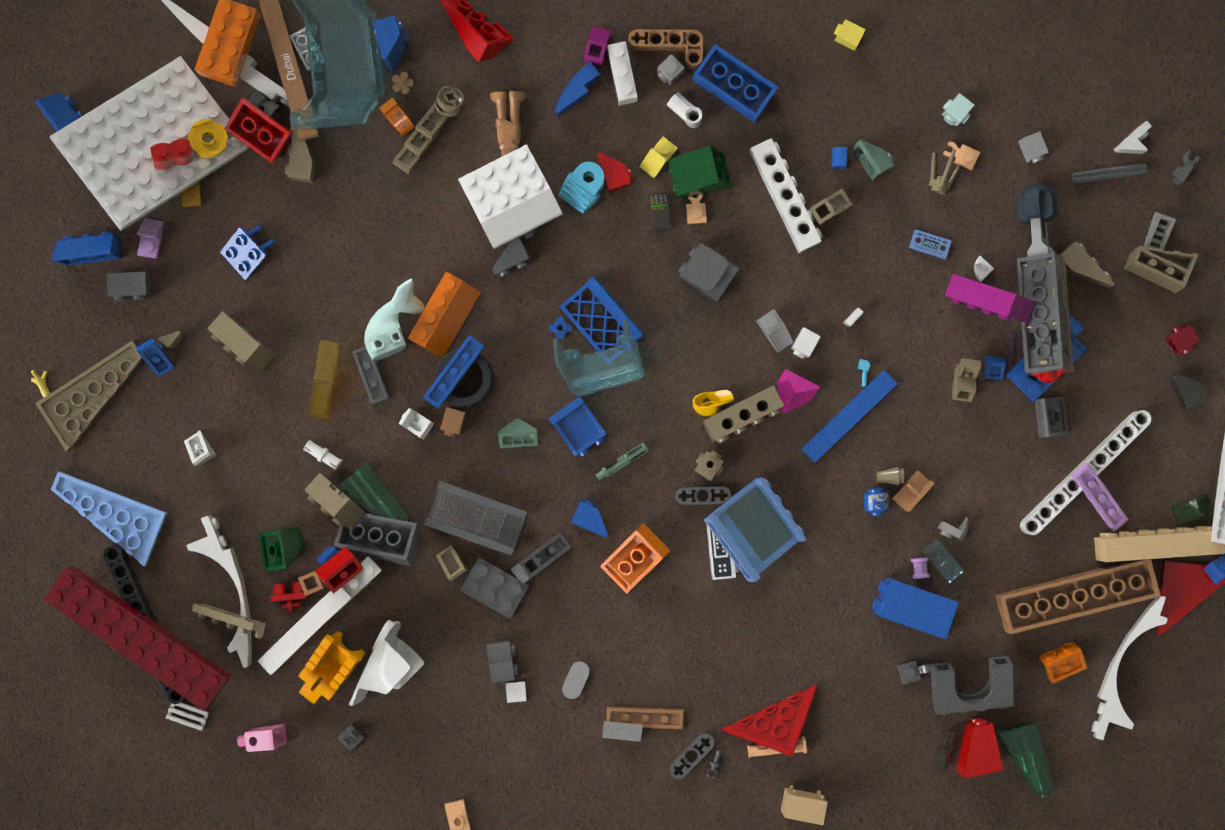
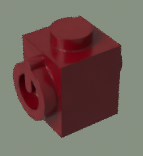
(1182, 339)

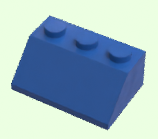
(391, 40)
(58, 110)
(87, 249)

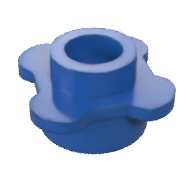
(555, 328)

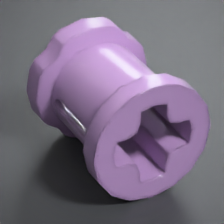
(920, 567)

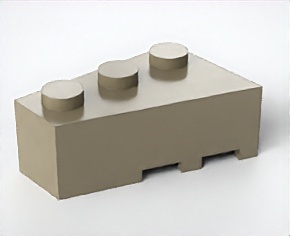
(1161, 266)
(240, 342)

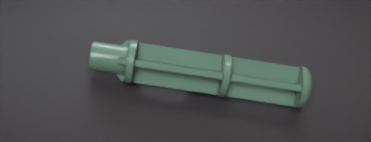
(622, 461)

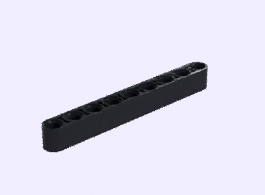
(137, 595)

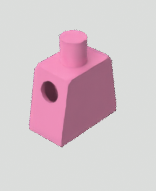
(263, 738)

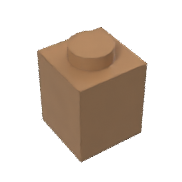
(453, 422)
(311, 583)

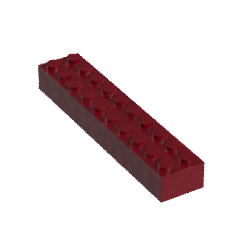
(137, 637)

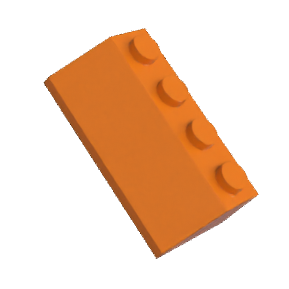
(444, 315)

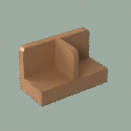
(912, 491)

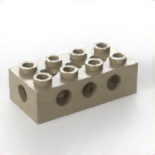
(768, 397)

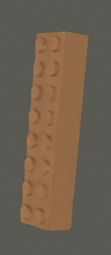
(1077, 595)

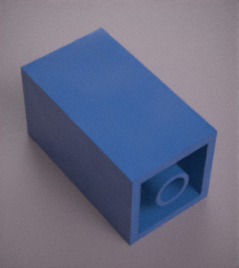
(914, 607)

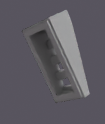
(1152, 230)

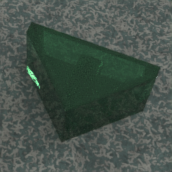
(1192, 509)

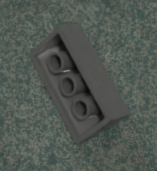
(380, 539)

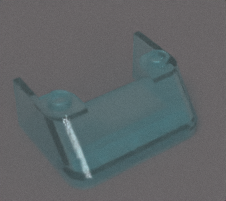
(603, 368)

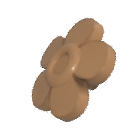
(402, 83)

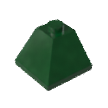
(280, 548)

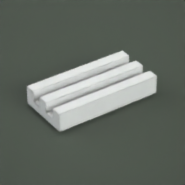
(173, 710)

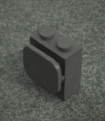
(707, 271)

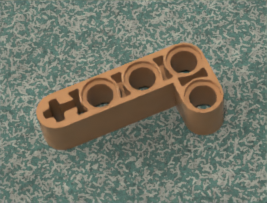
(666, 45)

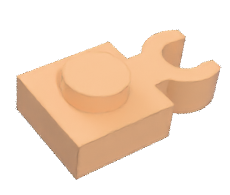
(964, 156)
(695, 211)

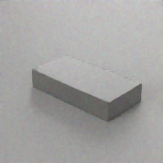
(622, 731)

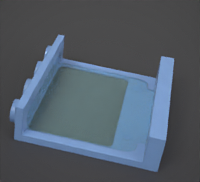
(754, 528)

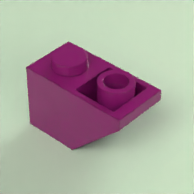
(597, 46)

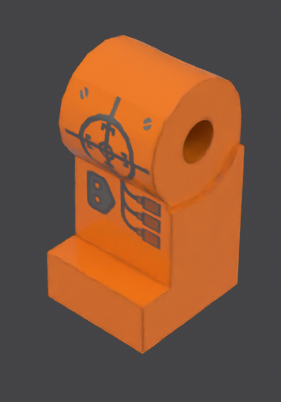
(396, 117)

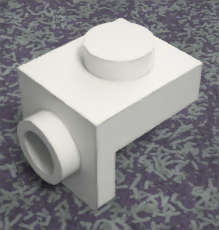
(416, 423)

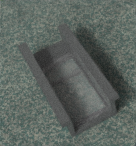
(476, 518)

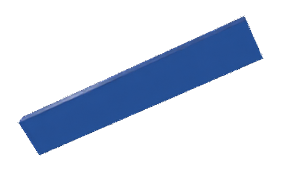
(849, 416)

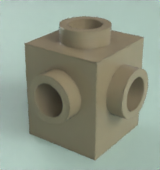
(702, 468)

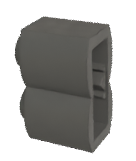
(501, 661)

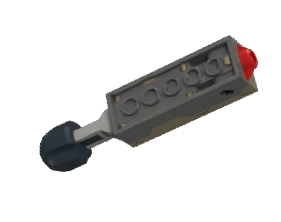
(1044, 280)

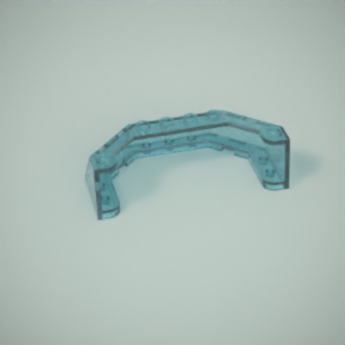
(343, 64)

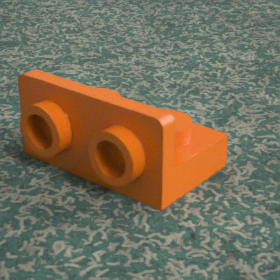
(1063, 662)

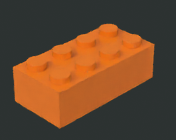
(227, 42)

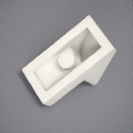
(1132, 142)

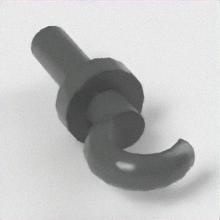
(715, 763)

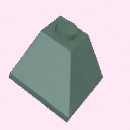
(873, 159)

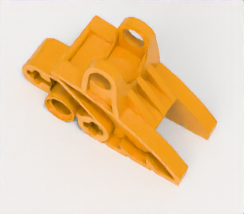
(336, 667)

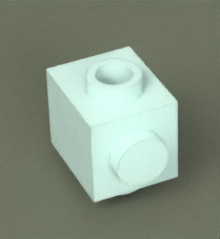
(957, 110)

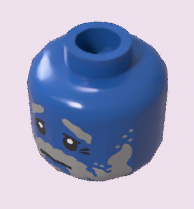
(876, 501)

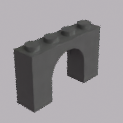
(996, 693)

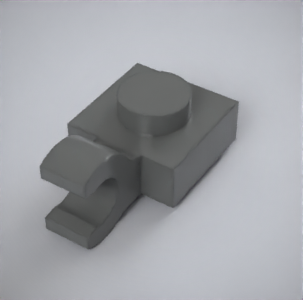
(1183, 171)
(911, 671)

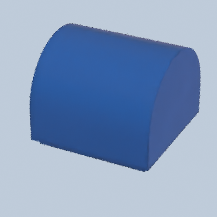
(839, 157)

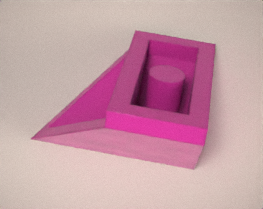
(795, 391)

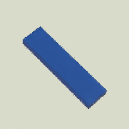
(454, 372)

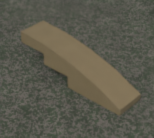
(420, 139)

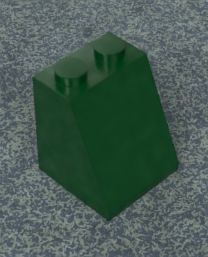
(699, 172)

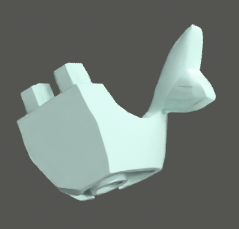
(383, 331)

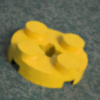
(212, 129)

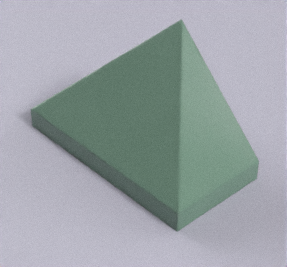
(517, 435)

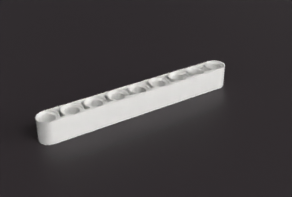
(1107, 457)

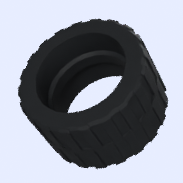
(484, 390)

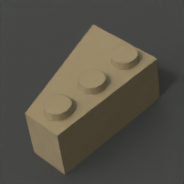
(333, 501)

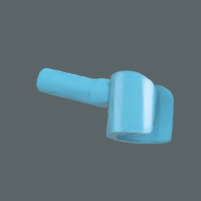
(864, 365)

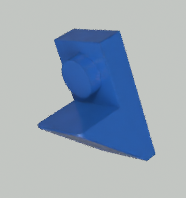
(155, 357)

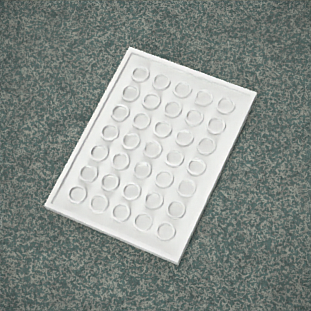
(114, 142)

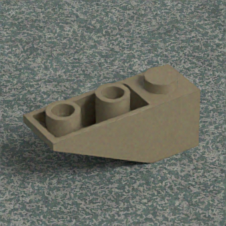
(301, 162)
(1084, 266)

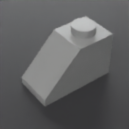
(775, 330)

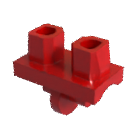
(280, 595)

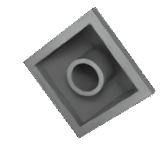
(1051, 417)

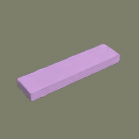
(1099, 497)

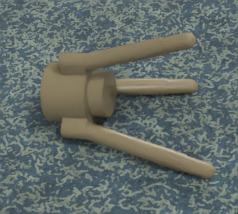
(942, 184)

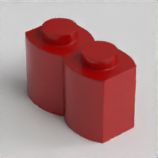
(176, 153)

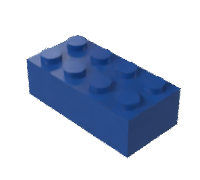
(734, 83)

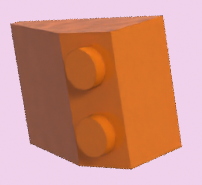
(635, 558)

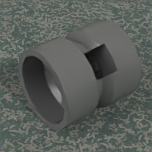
(269, 107)

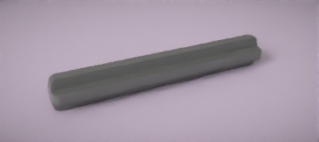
(1108, 173)

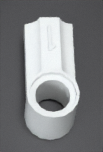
(684, 109)

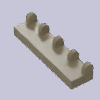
(230, 618)

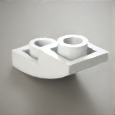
(300, 42)

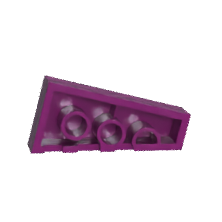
(989, 299)

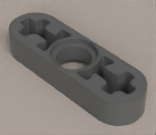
(697, 489)
(678, 763)

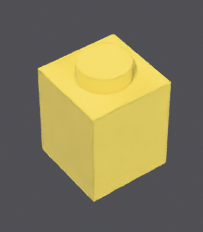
(849, 34)

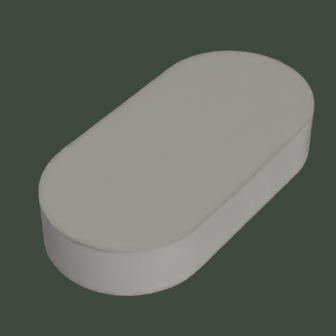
(575, 680)

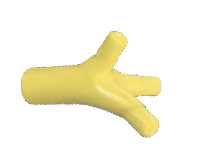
(41, 382)

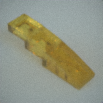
(324, 379)

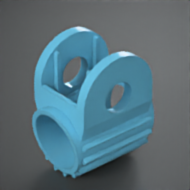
(580, 193)

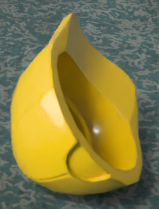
(711, 407)

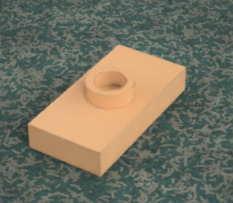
(457, 815)

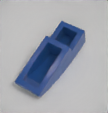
(576, 89)

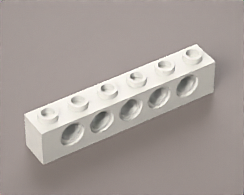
(771, 149)

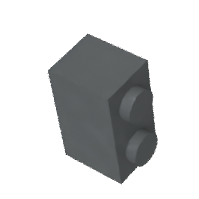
(128, 285)

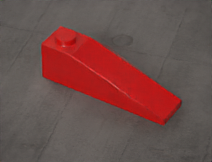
(477, 34)

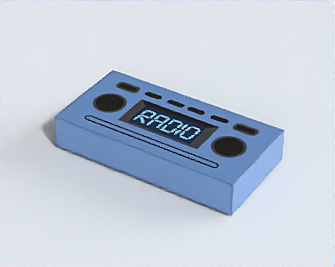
(930, 244)

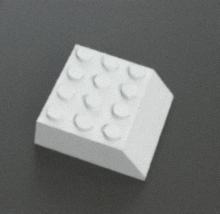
(510, 196)

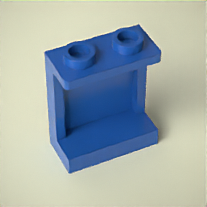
(578, 427)

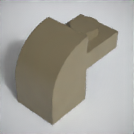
(830, 207)
(965, 379)

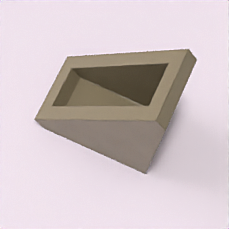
(451, 563)

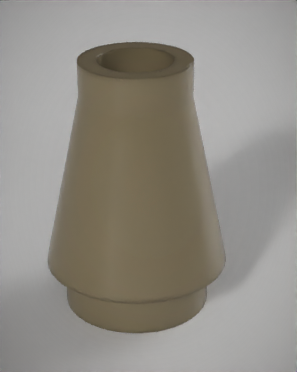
(891, 476)

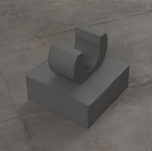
(350, 737)

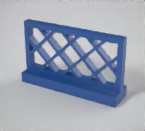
(610, 306)

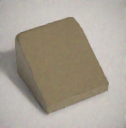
(171, 340)

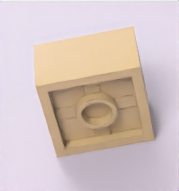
(804, 806)

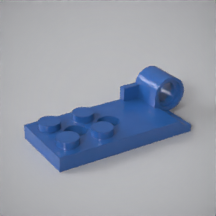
(1035, 388)

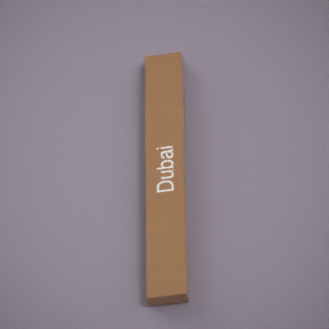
(285, 60)

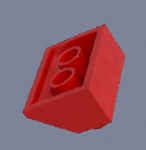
(258, 131)

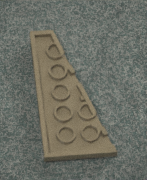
(81, 400)

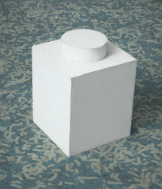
(805, 343)

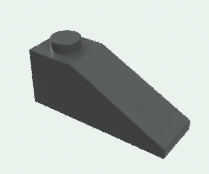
(541, 558)

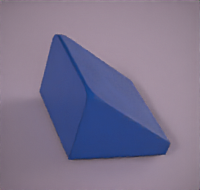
(994, 368)

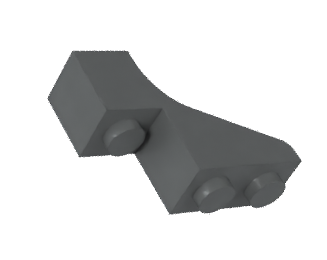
(513, 256)

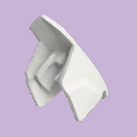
(389, 664)

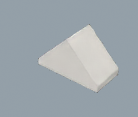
(199, 449)

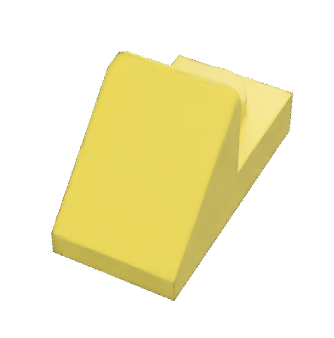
(658, 157)

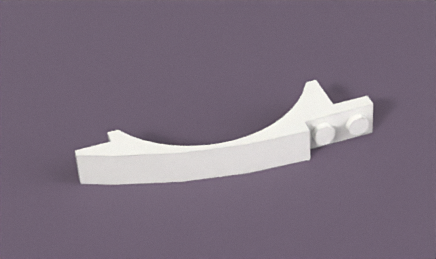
(214, 547)
(317, 617)
(1111, 708)

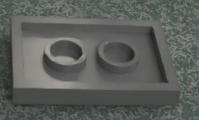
(494, 587)

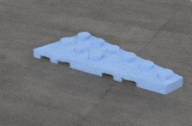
(118, 517)

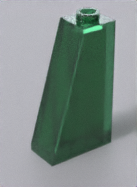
(373, 494)
(1028, 755)

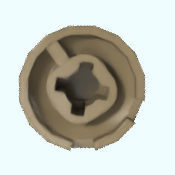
(451, 107)

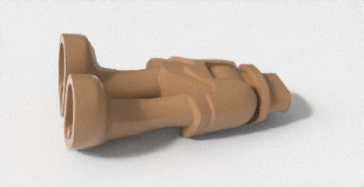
(508, 132)

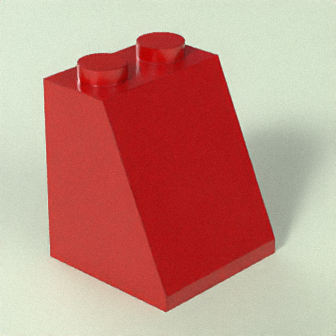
(978, 749)

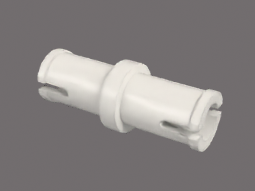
(322, 455)

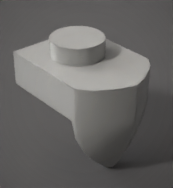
(949, 531)

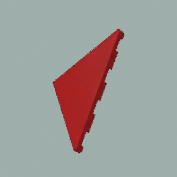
(1184, 588)
(778, 724)

